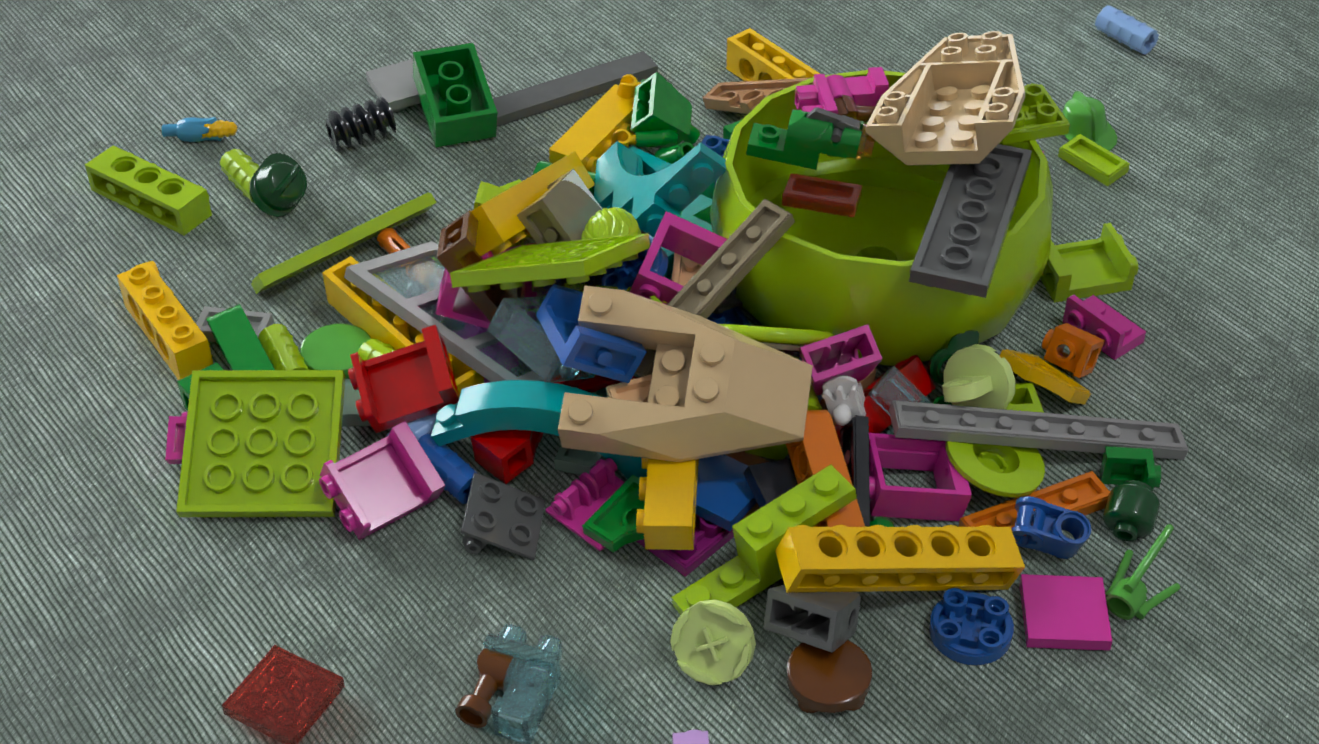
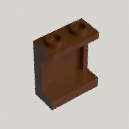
(458, 251)

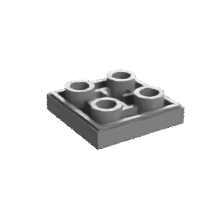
(395, 85)

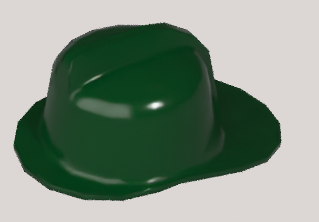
(278, 185)

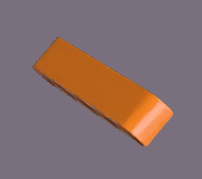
(817, 452)

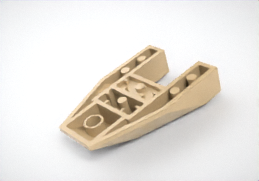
(706, 391)

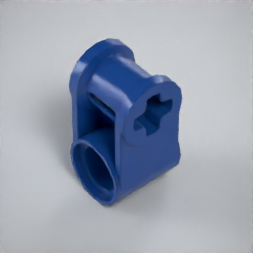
(1045, 527)

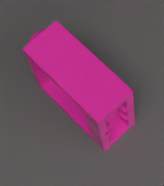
(681, 238)
(944, 503)

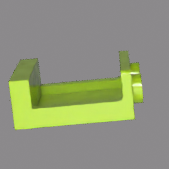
(1090, 267)

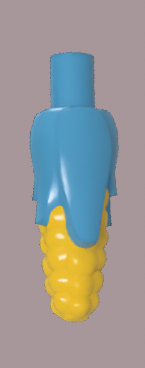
(199, 129)

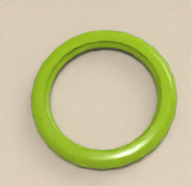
(780, 335)

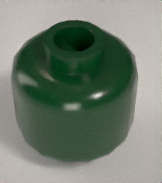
(1131, 510)

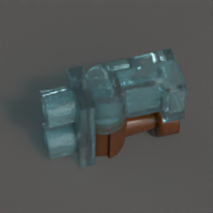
(523, 673)

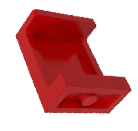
(404, 382)

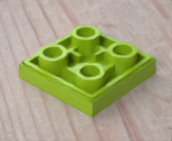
(1037, 117)

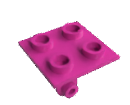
(585, 497)

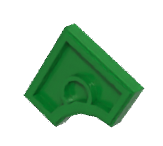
(615, 520)

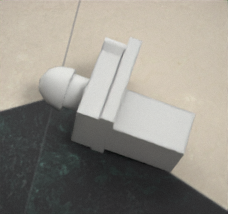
(843, 399)

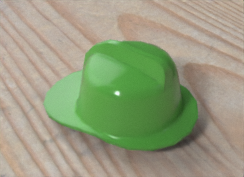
(1089, 119)

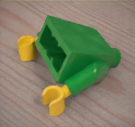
(658, 116)

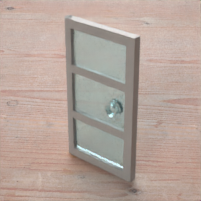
(409, 287)

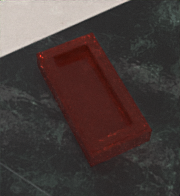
(822, 195)

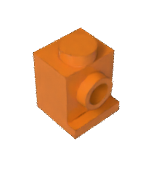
(1082, 345)

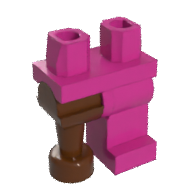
(844, 96)

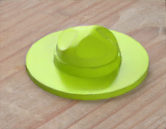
(998, 468)

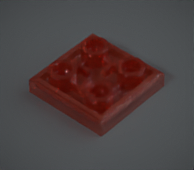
(283, 696)

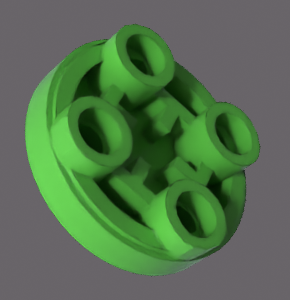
(331, 347)

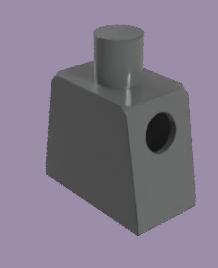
(813, 617)

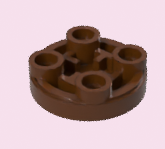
(829, 679)

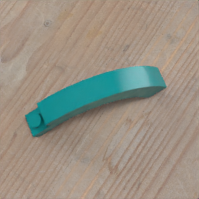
(514, 407)

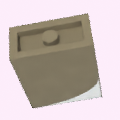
(560, 211)

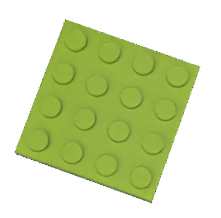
(551, 261)
(260, 443)

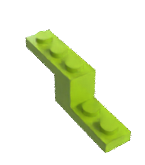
(760, 535)

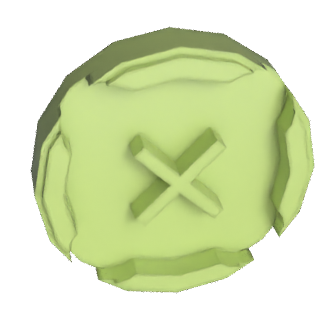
(978, 378)
(713, 642)

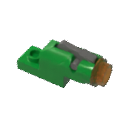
(809, 136)

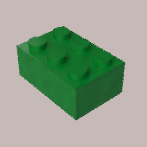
(454, 94)

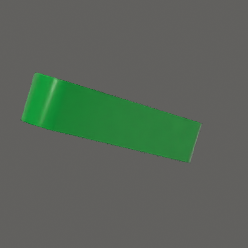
(238, 340)

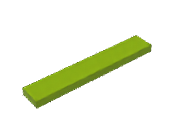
(342, 243)

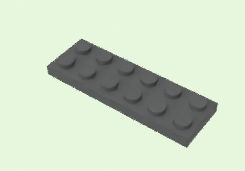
(971, 222)

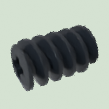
(359, 122)

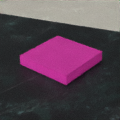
(1065, 612)

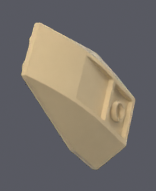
(952, 102)

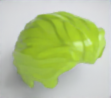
(610, 223)

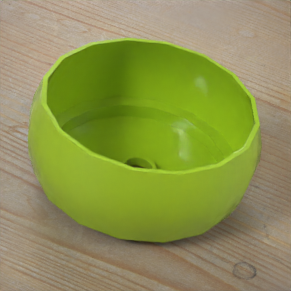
(828, 266)

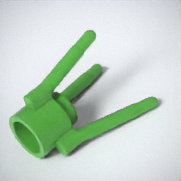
(1128, 596)

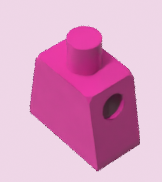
(840, 356)

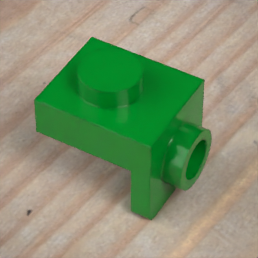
(1127, 463)

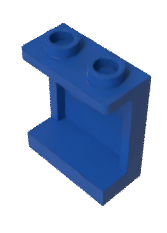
(584, 347)

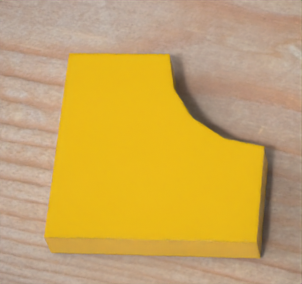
(1040, 372)

